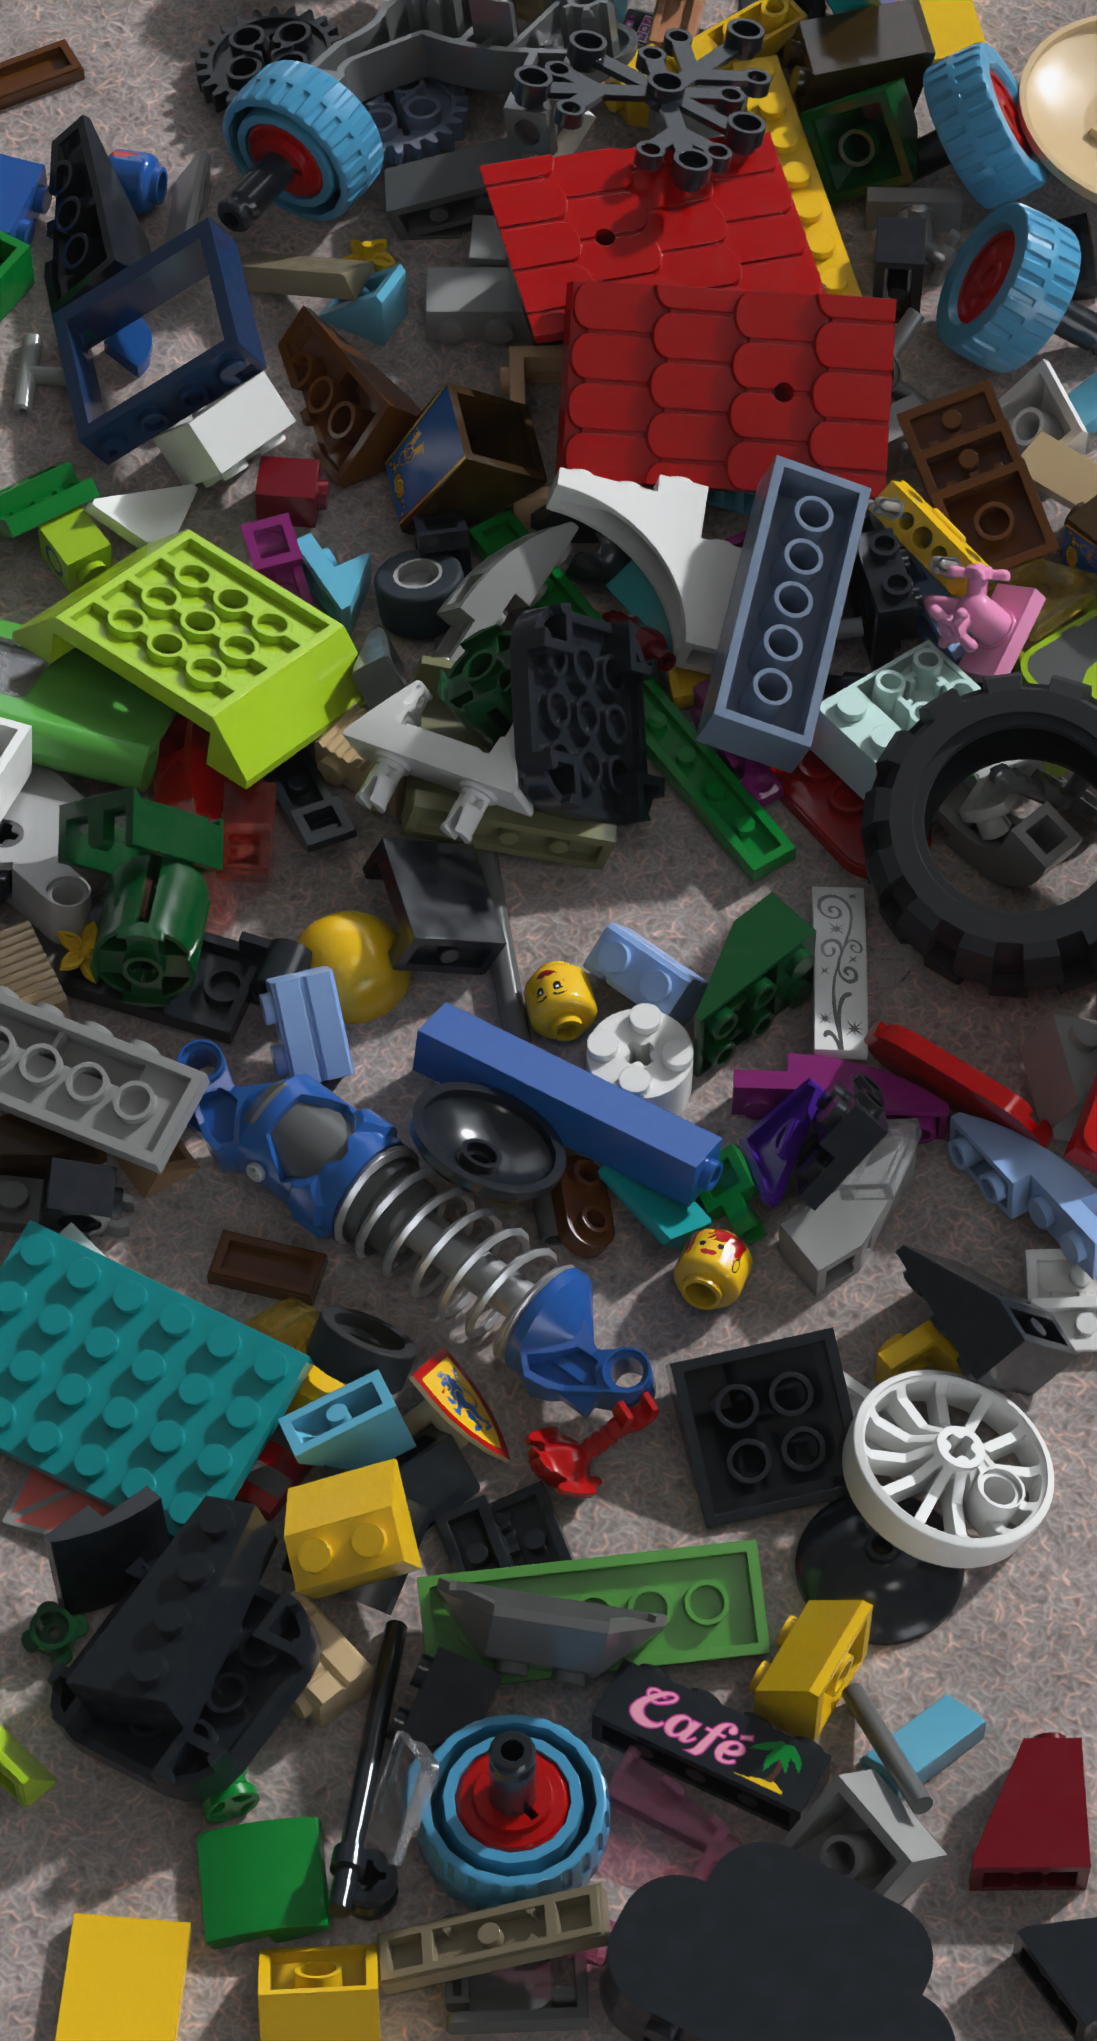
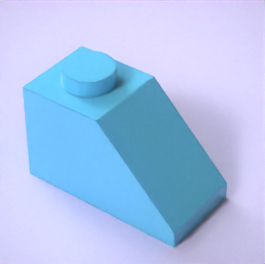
(349, 1427)

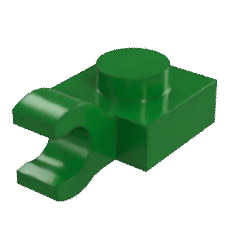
(733, 1195)

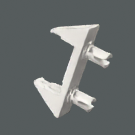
(401, 748)

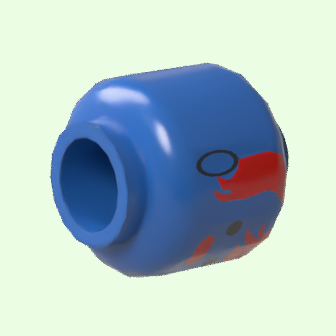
(141, 178)

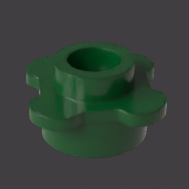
(50, 1617)

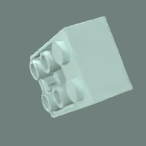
(865, 715)

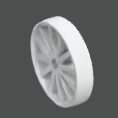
(950, 1466)

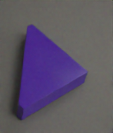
(777, 1140)

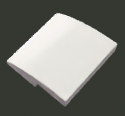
(1064, 1292)

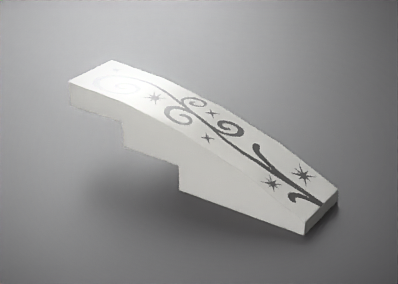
(839, 973)

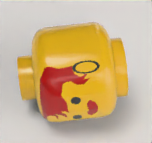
(712, 1269)

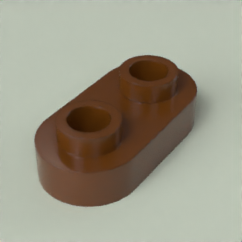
(583, 1209)

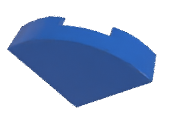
(131, 347)

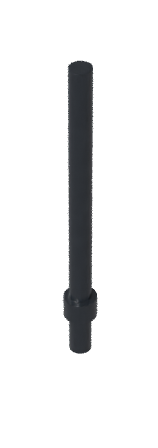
(350, 1855)

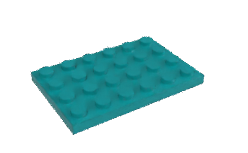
(131, 1381)

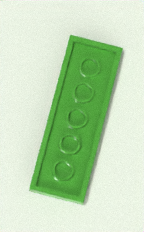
(705, 1591)

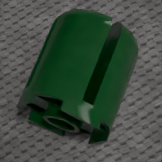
(480, 685)
(151, 927)

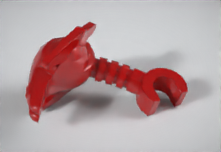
(566, 1463)

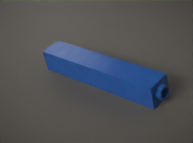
(580, 1106)

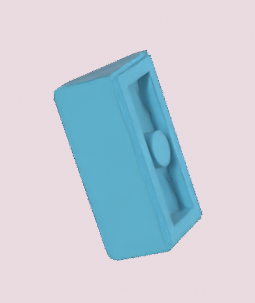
(933, 1740)

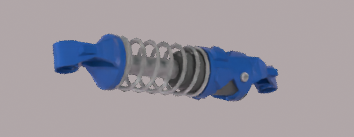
(362, 1185)

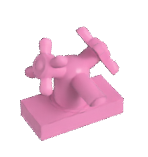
(997, 623)

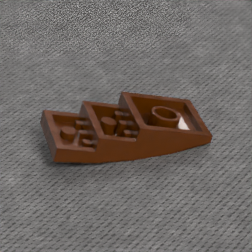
(979, 476)

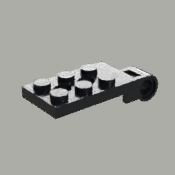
(225, 983)

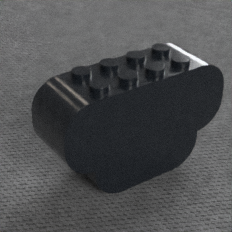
(768, 1956)

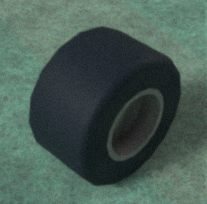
(412, 591)

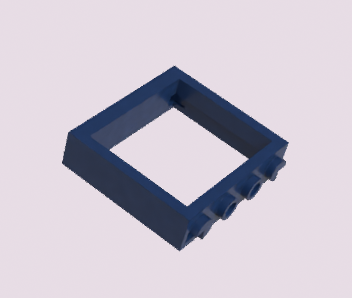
(129, 296)

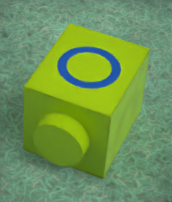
(74, 548)

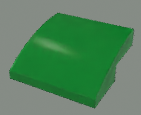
(42, 498)
(263, 1881)

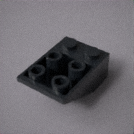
(994, 1330)

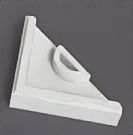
(144, 514)

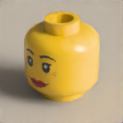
(559, 999)

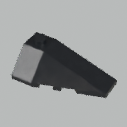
(93, 221)

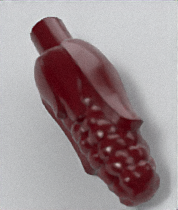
(651, 640)

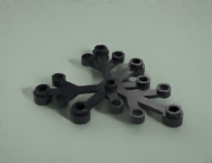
(664, 93)

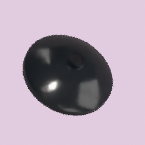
(487, 1142)
(906, 1592)

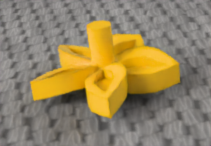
(372, 251)
(80, 949)

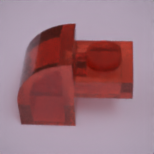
(248, 832)

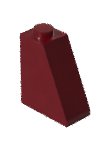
(1038, 1822)

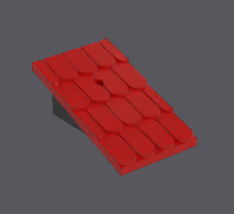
(620, 224)
(724, 384)

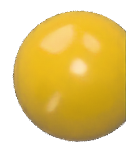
(357, 951)

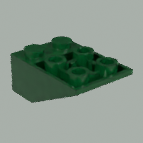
(757, 976)

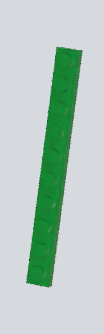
(671, 746)

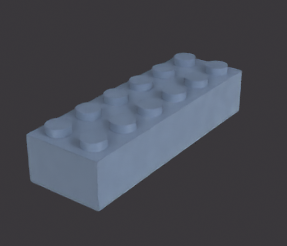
(783, 615)

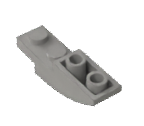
(501, 583)

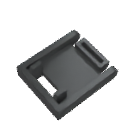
(517, 2001)

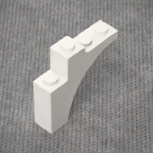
(664, 539)

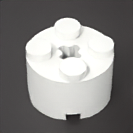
(644, 1056)

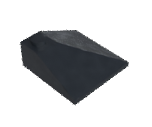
(764, 1425)

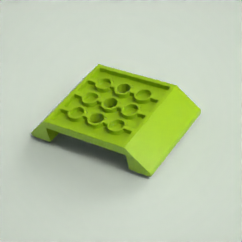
(256, 680)

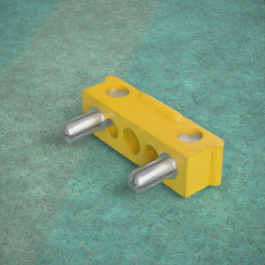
(913, 523)

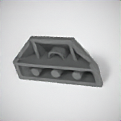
(546, 1631)

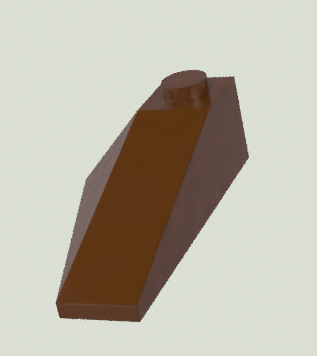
(347, 400)

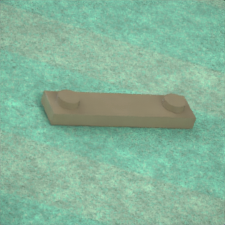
(493, 1939)

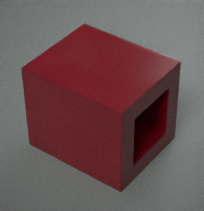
(291, 488)

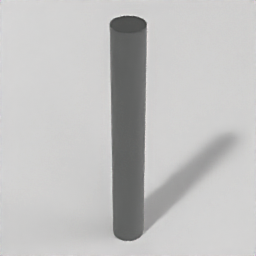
(887, 1749)

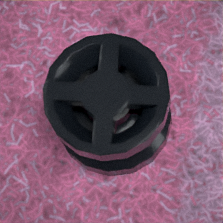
(375, 1899)

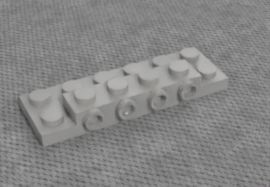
(93, 1084)

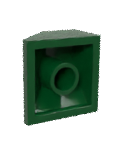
(864, 140)

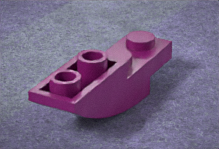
(760, 1091)

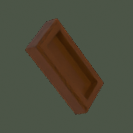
(38, 73)
(267, 1268)

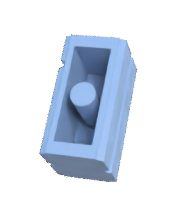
(645, 973)
(307, 1025)

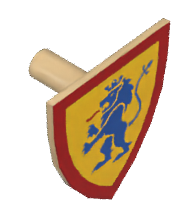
(454, 1406)

